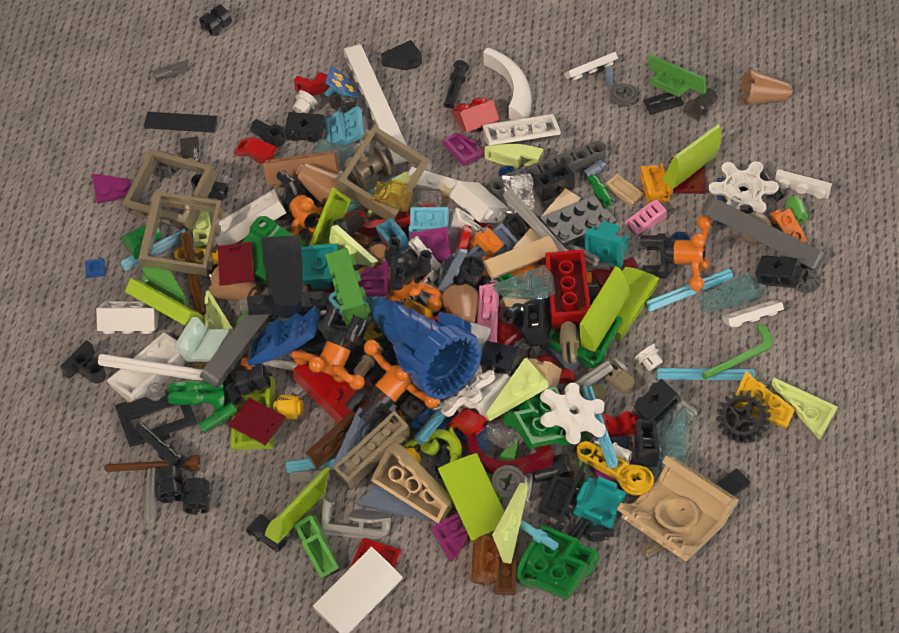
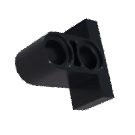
(86, 369)

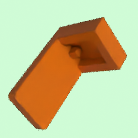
(787, 223)
(487, 241)

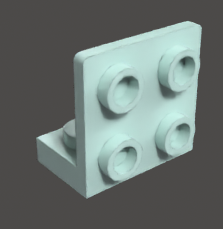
(200, 343)

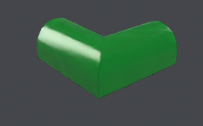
(133, 240)

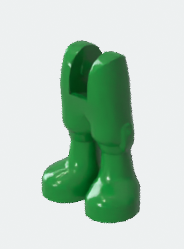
(191, 394)

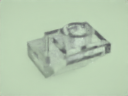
(426, 196)
(500, 435)

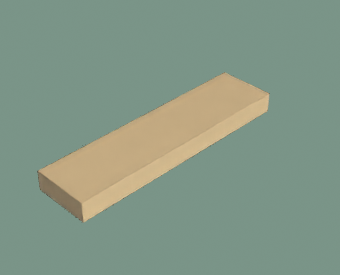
(519, 257)

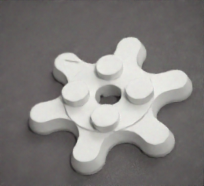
(748, 178)
(469, 394)
(572, 423)

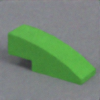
(317, 545)

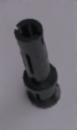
(457, 78)
(515, 312)
(165, 451)

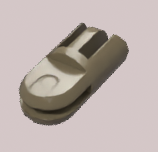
(569, 341)
(620, 378)

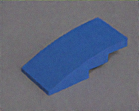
(284, 337)

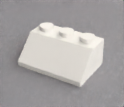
(126, 317)

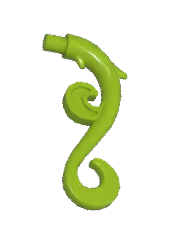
(431, 449)

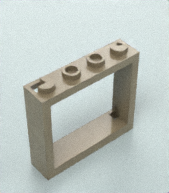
(396, 146)
(202, 190)
(187, 202)
(370, 450)

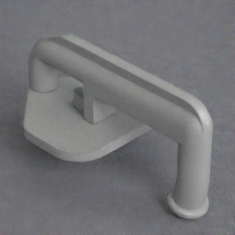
(355, 531)

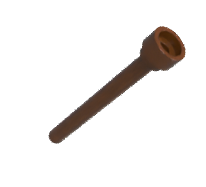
(190, 463)

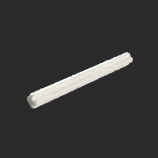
(150, 367)

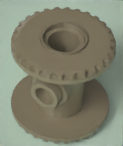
(368, 165)

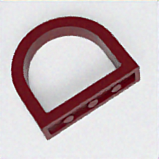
(539, 460)

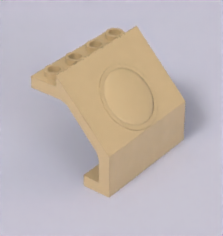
(659, 509)

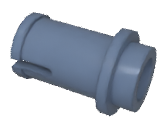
(596, 168)

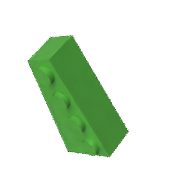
(346, 285)

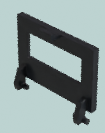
(145, 406)

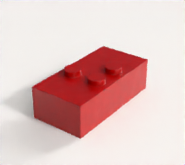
(571, 287)
(325, 390)

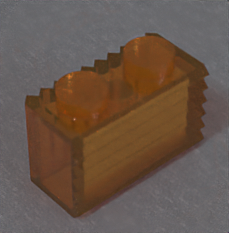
(484, 561)

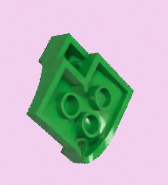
(270, 229)
(583, 354)
(526, 421)
(558, 569)

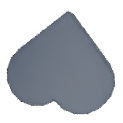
(609, 76)

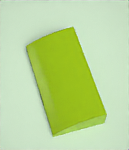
(693, 157)
(334, 209)
(641, 289)
(161, 302)
(604, 310)
(265, 397)
(473, 495)
(298, 507)

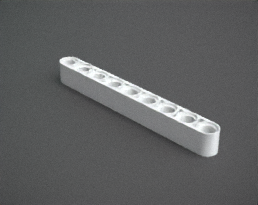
(373, 96)

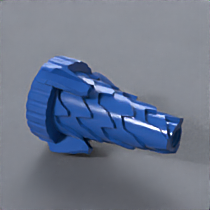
(436, 354)

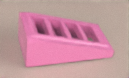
(657, 212)

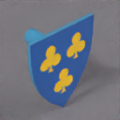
(340, 84)

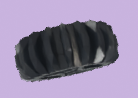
(750, 421)

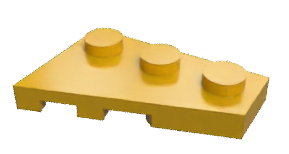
(780, 410)

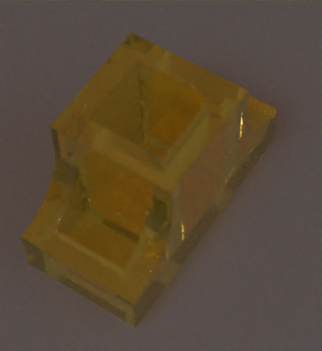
(393, 194)

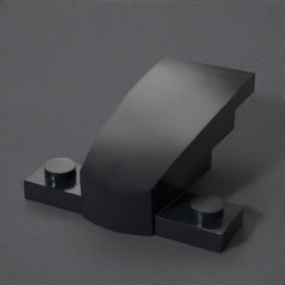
(284, 280)

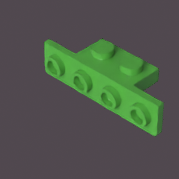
(674, 78)

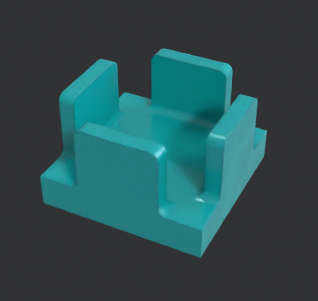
(606, 244)
(316, 267)
(599, 502)

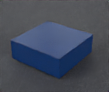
(95, 268)

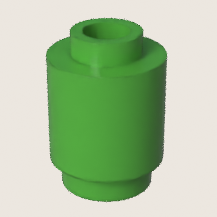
(798, 209)

